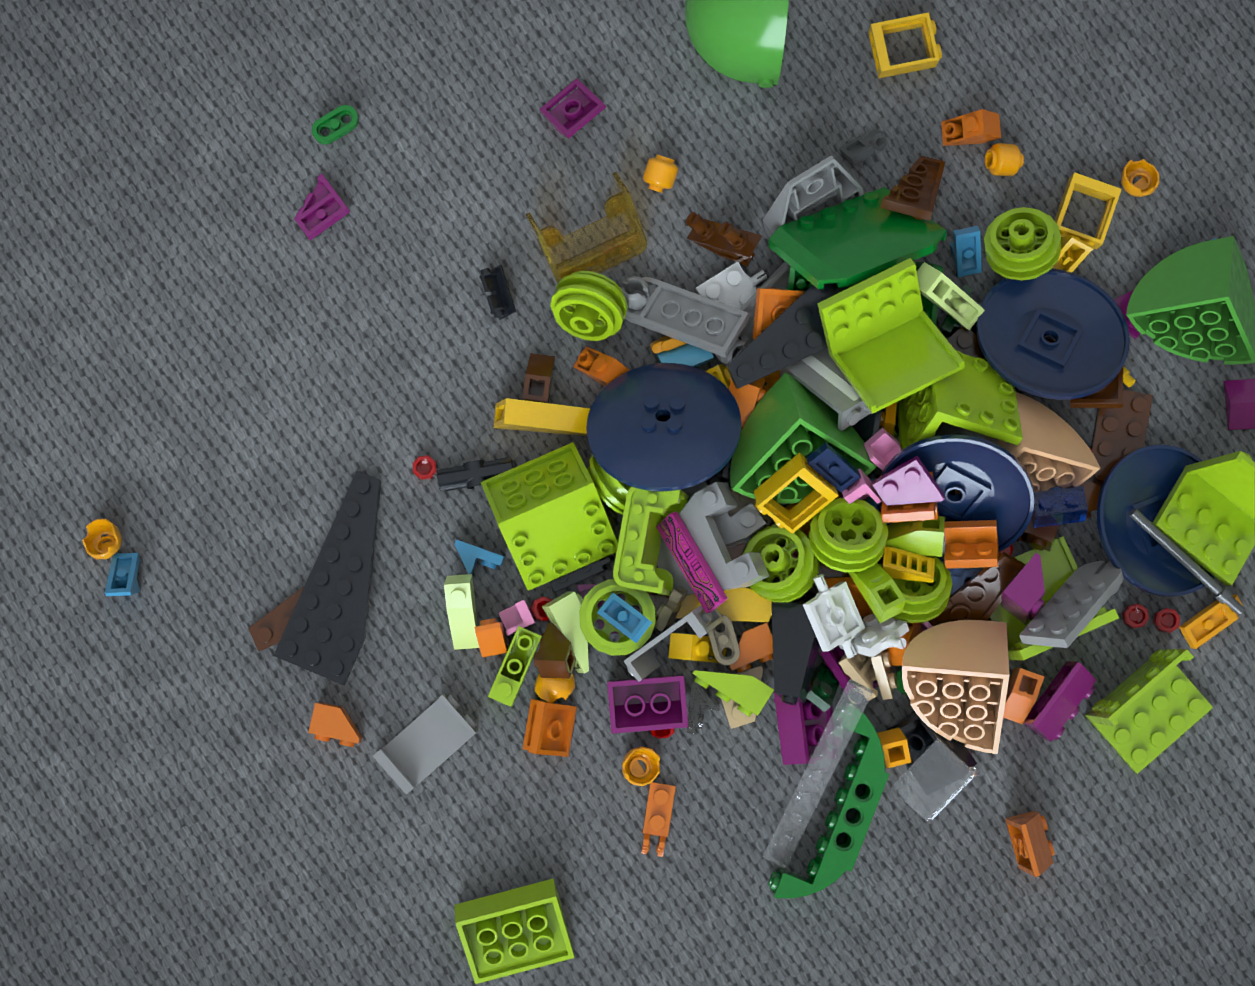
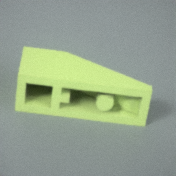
(948, 296)
(461, 610)
(565, 616)

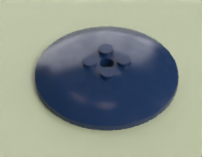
(1059, 304)
(671, 453)
(987, 475)
(1143, 482)

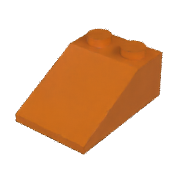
(1030, 842)

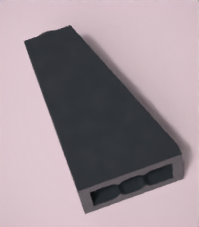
(793, 651)

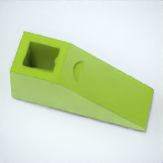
(917, 536)
(879, 592)
(515, 666)
(744, 689)

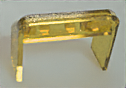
(597, 244)

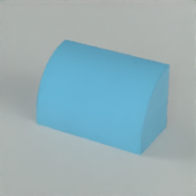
(686, 355)

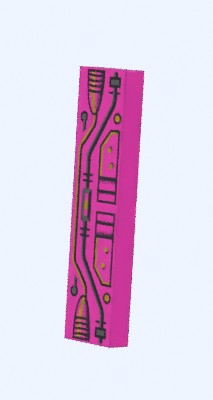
(691, 562)

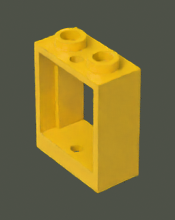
(876, 35)
(1094, 189)
(806, 508)

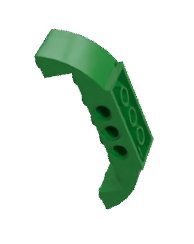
(835, 857)

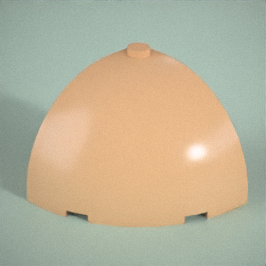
(1049, 448)
(960, 680)

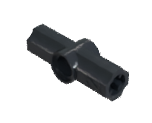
(471, 473)

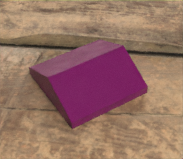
(574, 110)
(1240, 404)

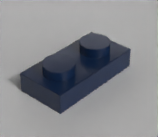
(833, 467)

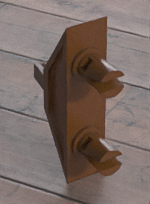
(723, 239)

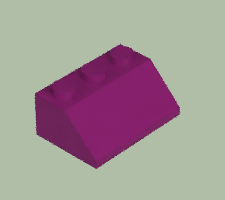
(1026, 592)
(1060, 701)
(647, 704)
(800, 729)

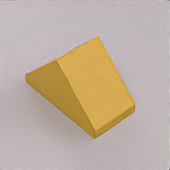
(1072, 253)

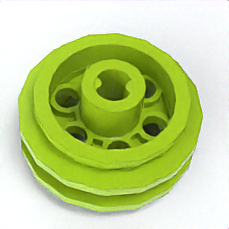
(1022, 232)
(589, 305)
(608, 488)
(847, 524)
(806, 566)
(925, 601)
(600, 638)

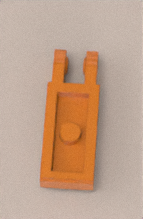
(658, 815)

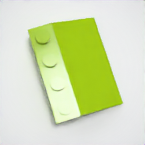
(513, 931)

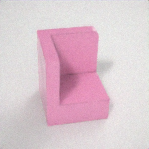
(882, 448)
(861, 490)
(516, 616)

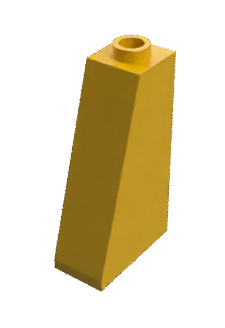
(540, 417)
(741, 606)

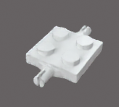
(731, 286)
(834, 616)
(879, 636)

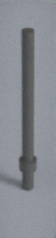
(1221, 593)

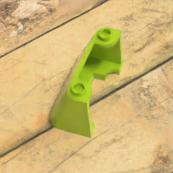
(641, 541)

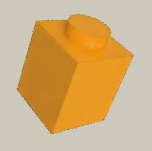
(894, 747)

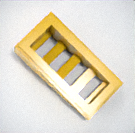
(900, 556)

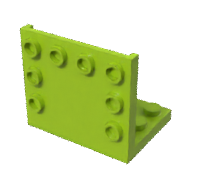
(886, 338)
(967, 399)
(1213, 514)
(550, 516)
(1056, 569)
(1150, 709)

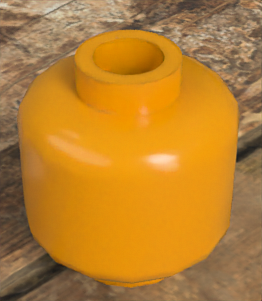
(1003, 159)
(660, 173)

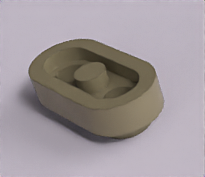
(725, 639)

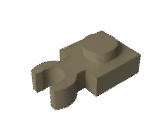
(667, 613)

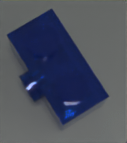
(1059, 506)

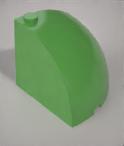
(740, 37)
(1199, 304)
(780, 427)

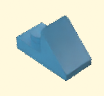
(966, 251)
(471, 554)
(123, 575)
(624, 617)

